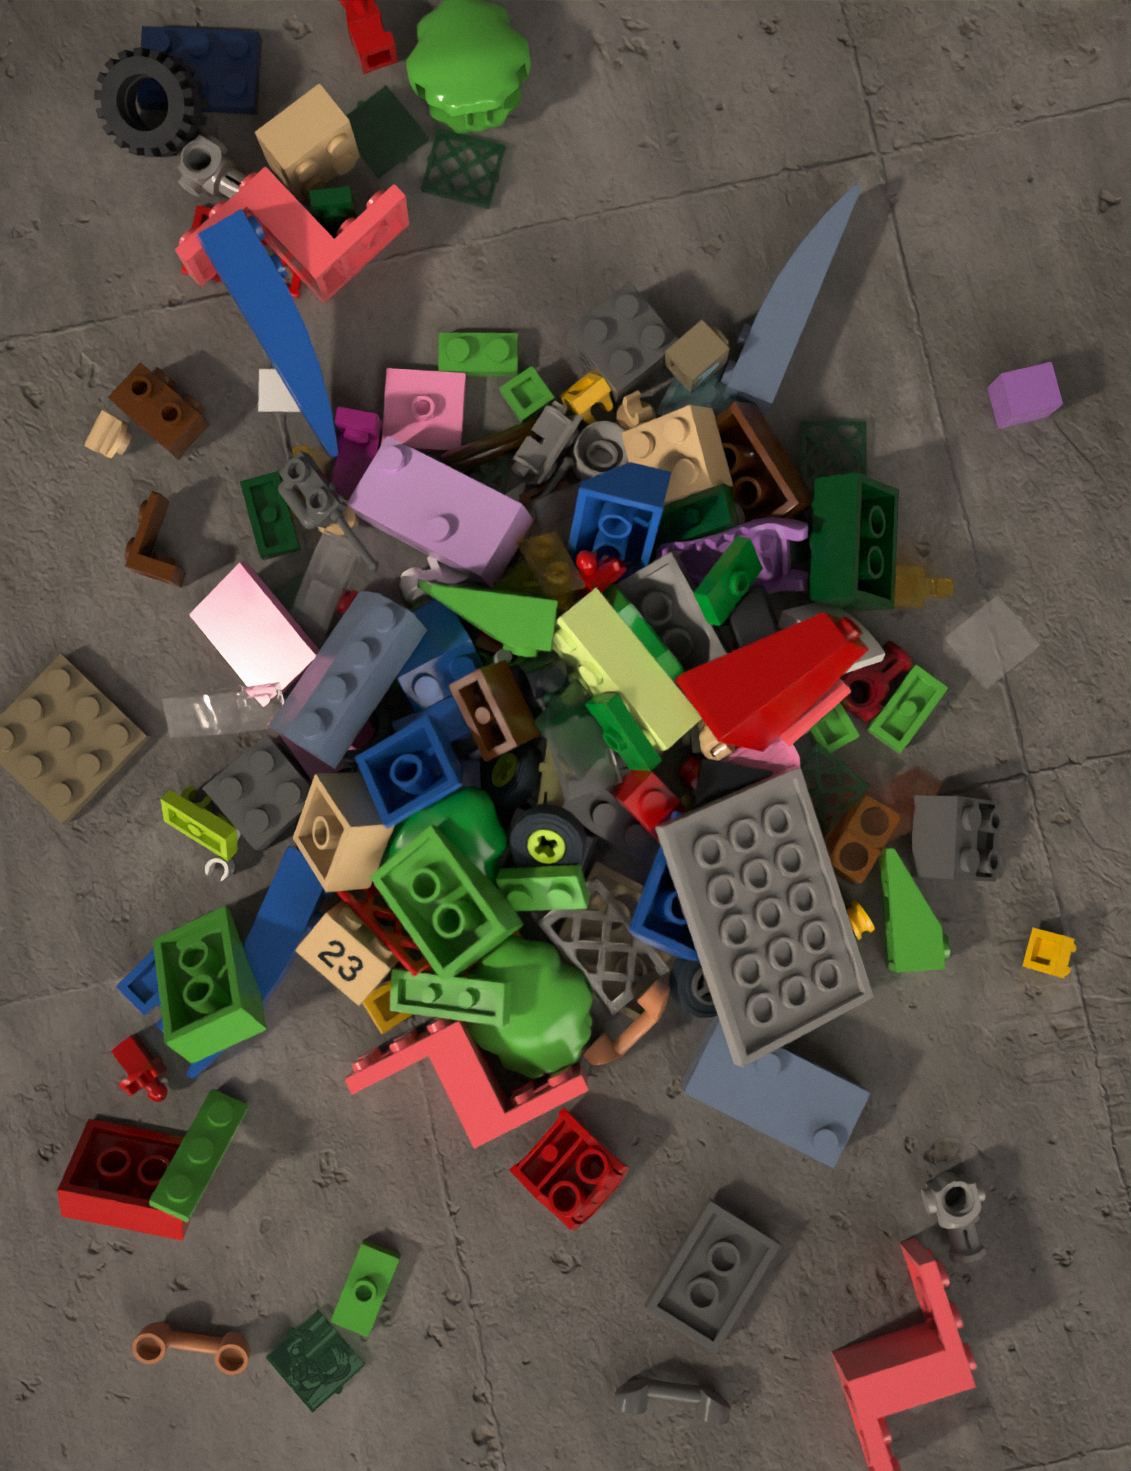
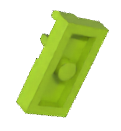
(199, 823)

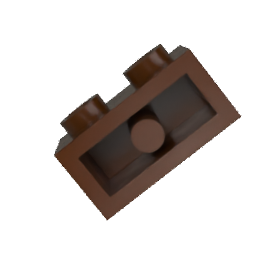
(159, 410)
(494, 709)

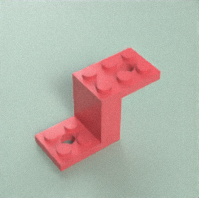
(299, 238)
(469, 1079)
(906, 1364)

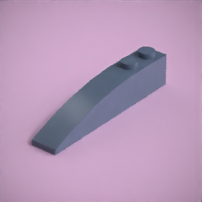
(781, 319)

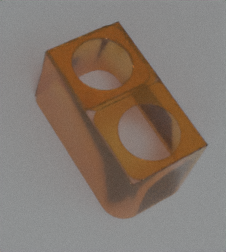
(873, 844)

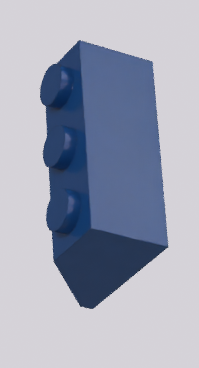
(619, 513)
(659, 913)

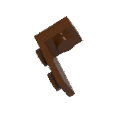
(140, 548)

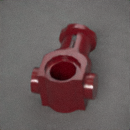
(875, 681)

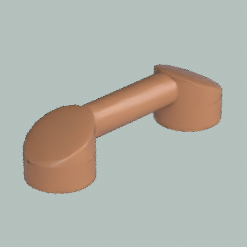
(608, 1050)
(153, 1340)

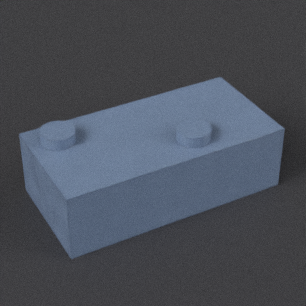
(778, 1095)

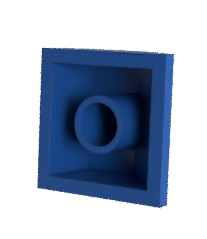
(439, 658)
(410, 770)

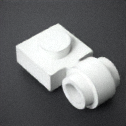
(438, 572)

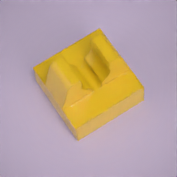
(585, 393)
(1049, 953)

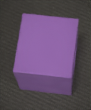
(1025, 395)

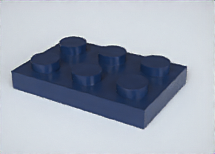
(223, 62)

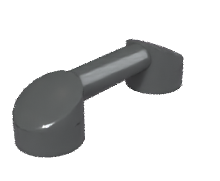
(634, 1395)

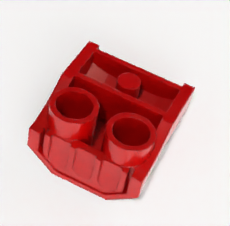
(570, 1171)

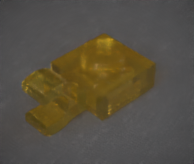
(913, 587)

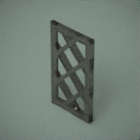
(595, 978)

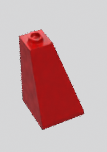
(770, 683)

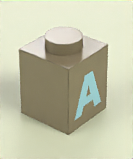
(697, 355)

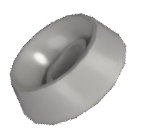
(598, 449)

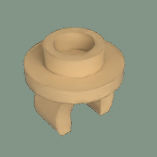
(634, 412)

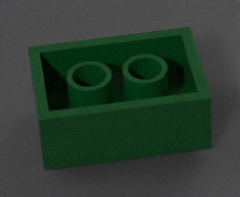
(853, 543)

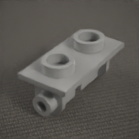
(539, 458)

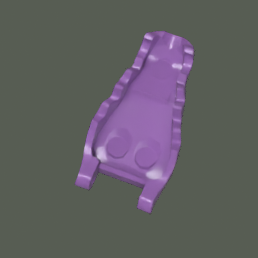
(771, 542)

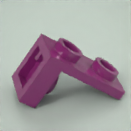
(356, 447)

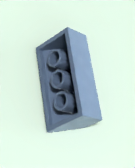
(349, 676)

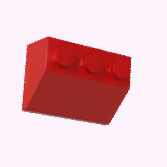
(116, 1176)

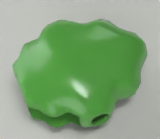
(469, 64)
(546, 1010)

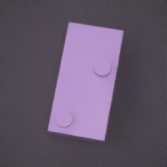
(440, 512)

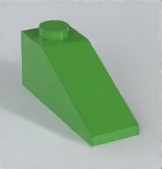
(910, 928)

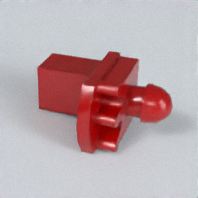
(598, 572)
(141, 1069)

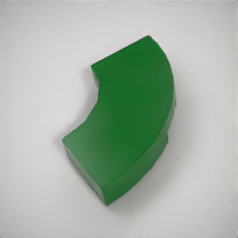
(644, 632)

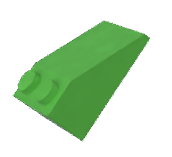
(513, 618)
(445, 903)
(206, 987)

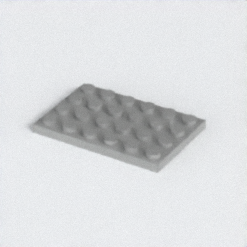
(765, 914)

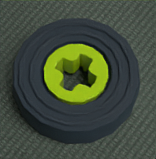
(512, 776)
(552, 823)

